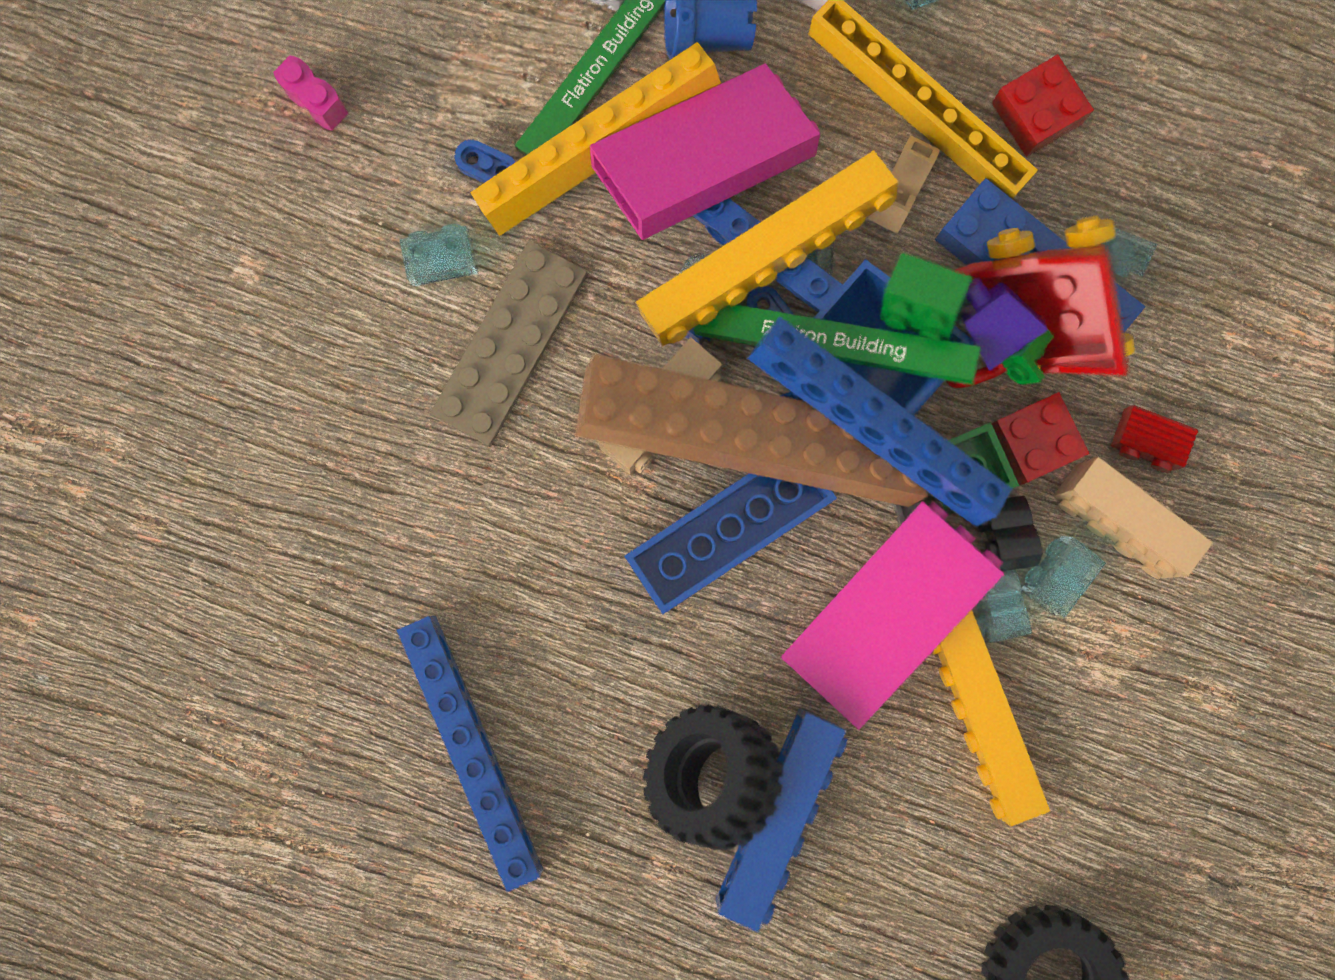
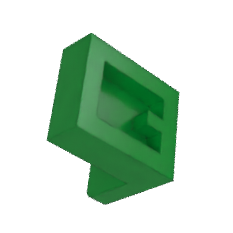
(1022, 365)

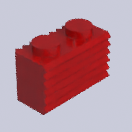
(1153, 439)

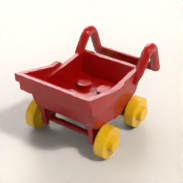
(1071, 294)

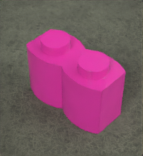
(310, 92)

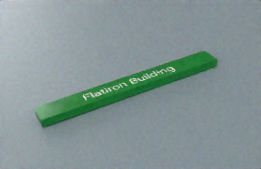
(591, 72)
(853, 343)

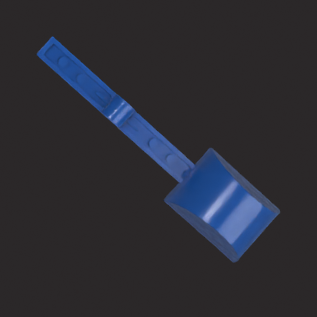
(852, 303)

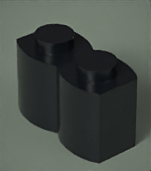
(1013, 535)

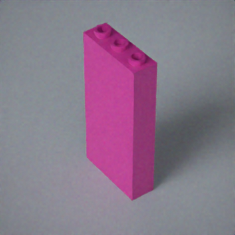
(704, 150)
(893, 613)

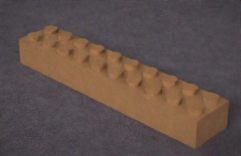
(732, 430)

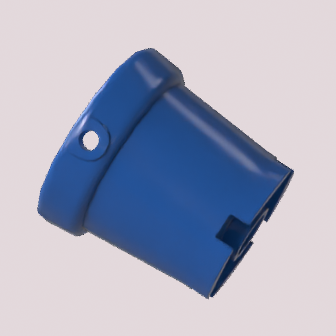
(711, 23)

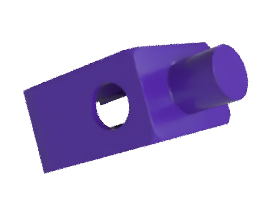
(999, 321)

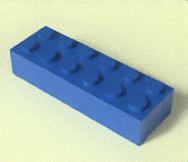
(992, 211)
(721, 535)
(762, 862)

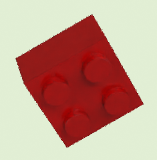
(1042, 105)
(1040, 438)

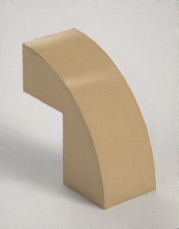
(911, 174)

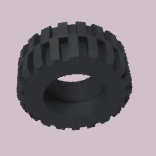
(748, 788)
(1050, 930)

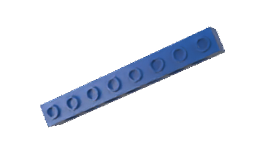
(879, 423)
(471, 752)

